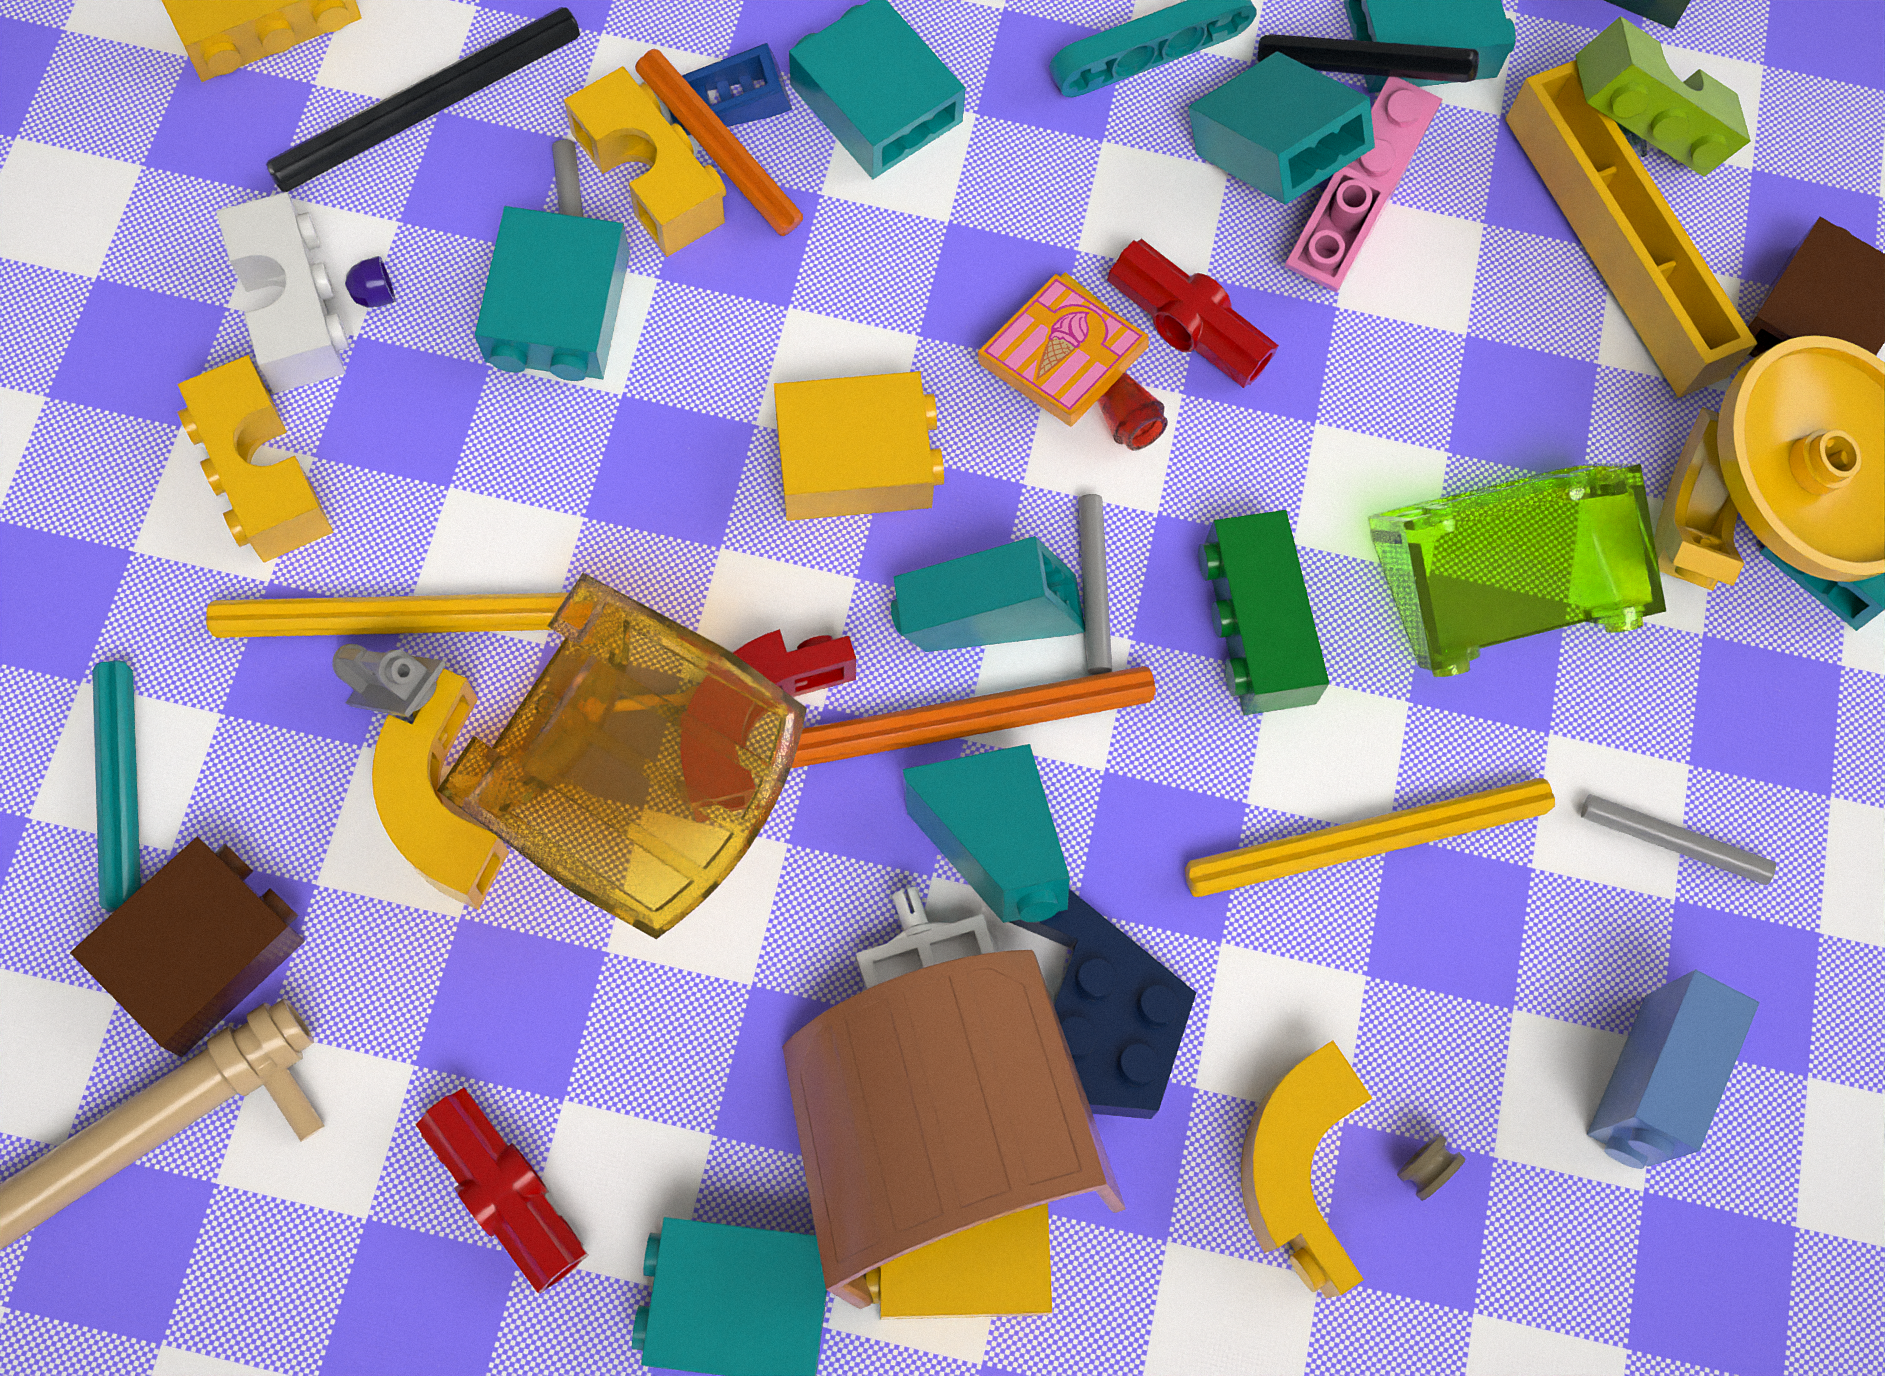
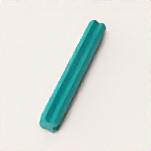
(115, 783)

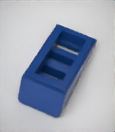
(742, 69)

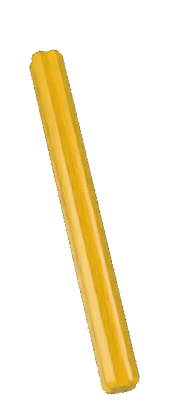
(382, 614)
(1368, 837)

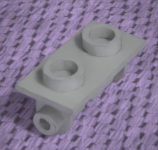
(386, 680)

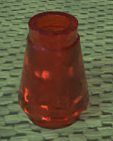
(1132, 413)

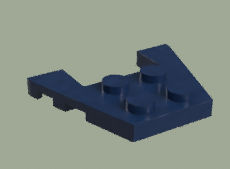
(1116, 1011)

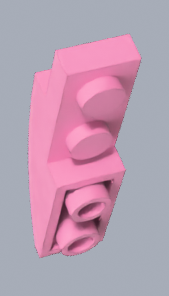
(1364, 187)

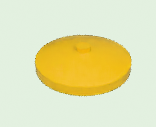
(1809, 455)

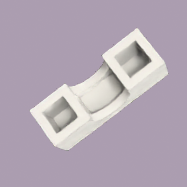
(295, 334)

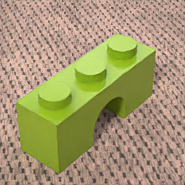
(1633, 84)

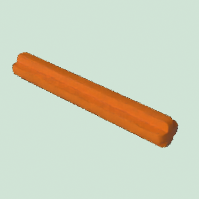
(719, 142)

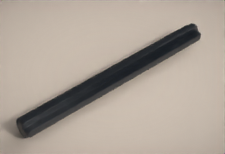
(422, 99)

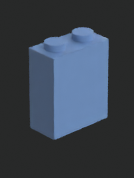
(1672, 1071)

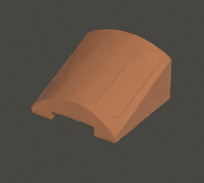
(938, 1112)

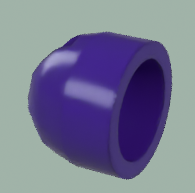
(370, 283)

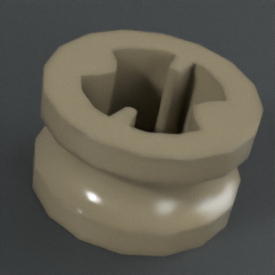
(1431, 1167)

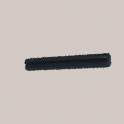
(1375, 57)

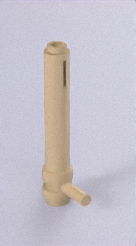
(230, 1065)

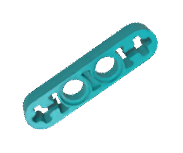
(1148, 43)

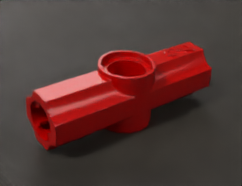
(1192, 312)
(501, 1190)

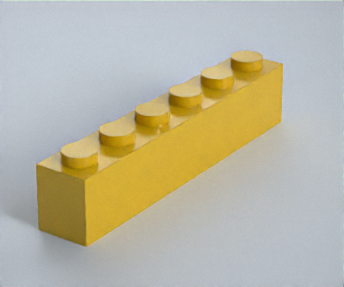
(1629, 231)

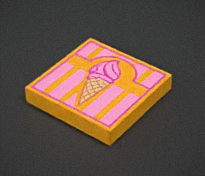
(1063, 350)

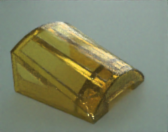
(633, 761)

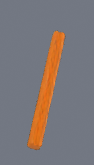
(974, 716)

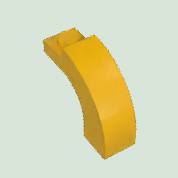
(1698, 514)
(405, 780)
(1279, 1163)

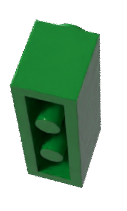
(1263, 613)

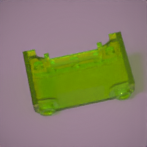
(1520, 561)

